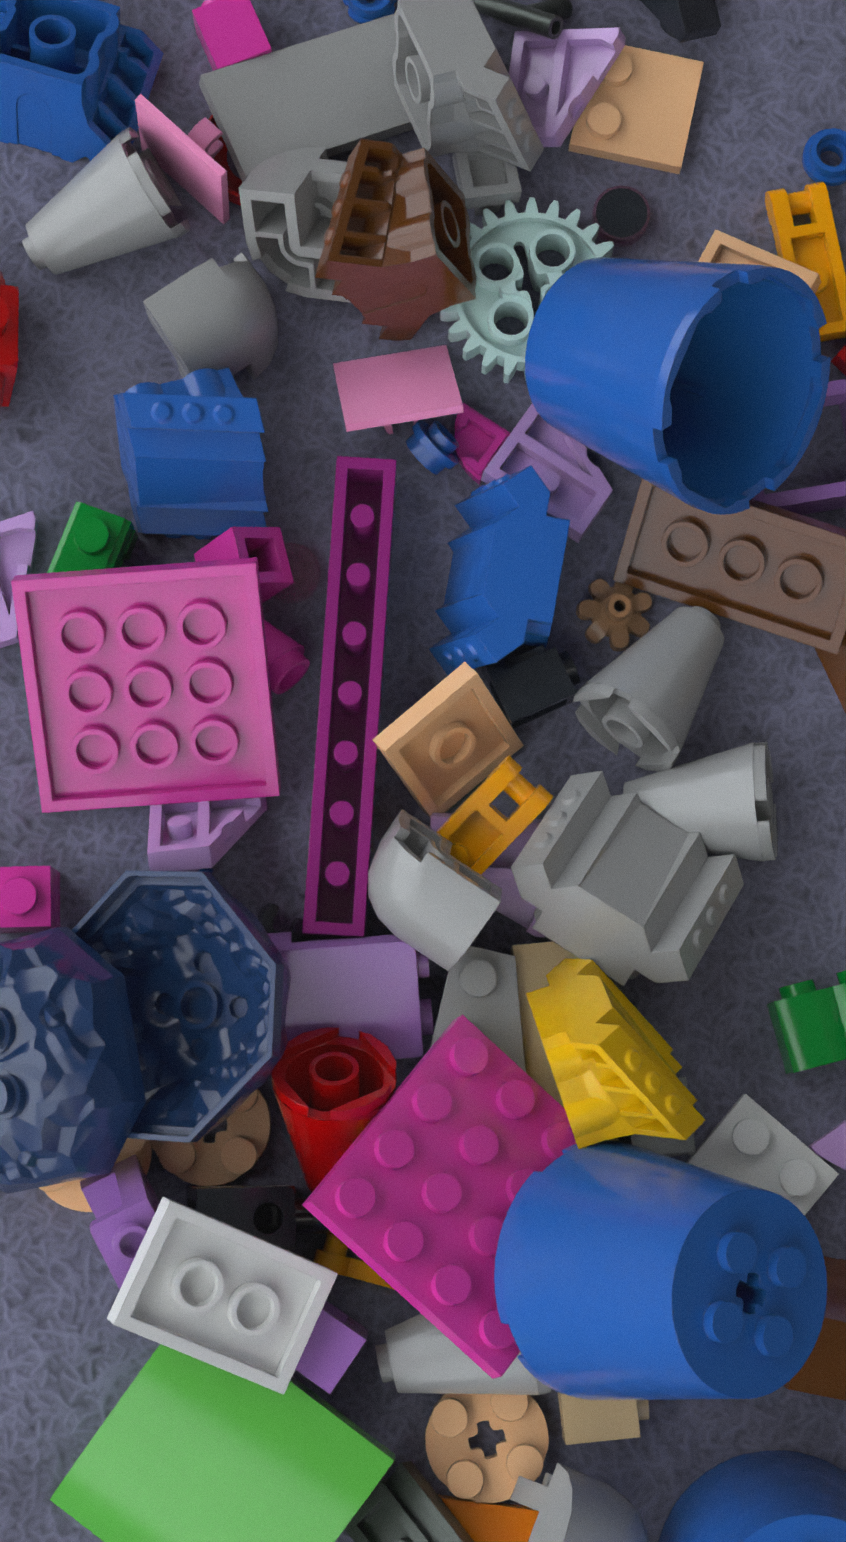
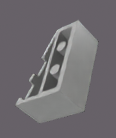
(486, 993)

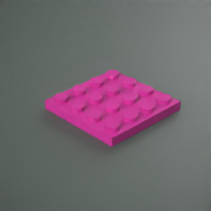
(147, 684)
(435, 1180)

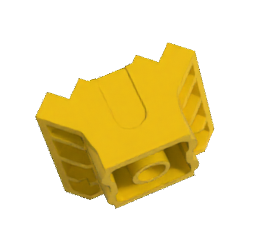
(608, 1059)

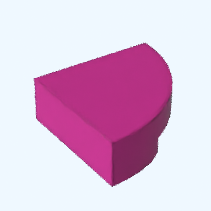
(477, 441)

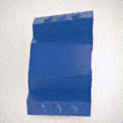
(70, 75)
(192, 455)
(502, 572)

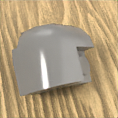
(287, 213)
(217, 318)
(427, 892)
(578, 1509)

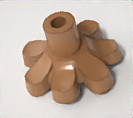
(610, 622)

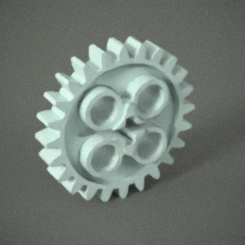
(505, 297)

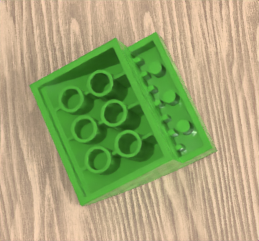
(220, 1461)

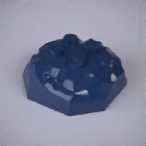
(200, 996)
(64, 1062)

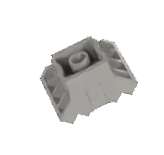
(458, 84)
(624, 884)

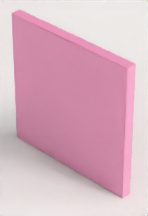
(186, 157)
(397, 388)

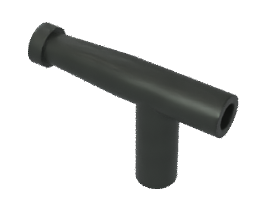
(539, 18)

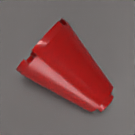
(330, 1094)

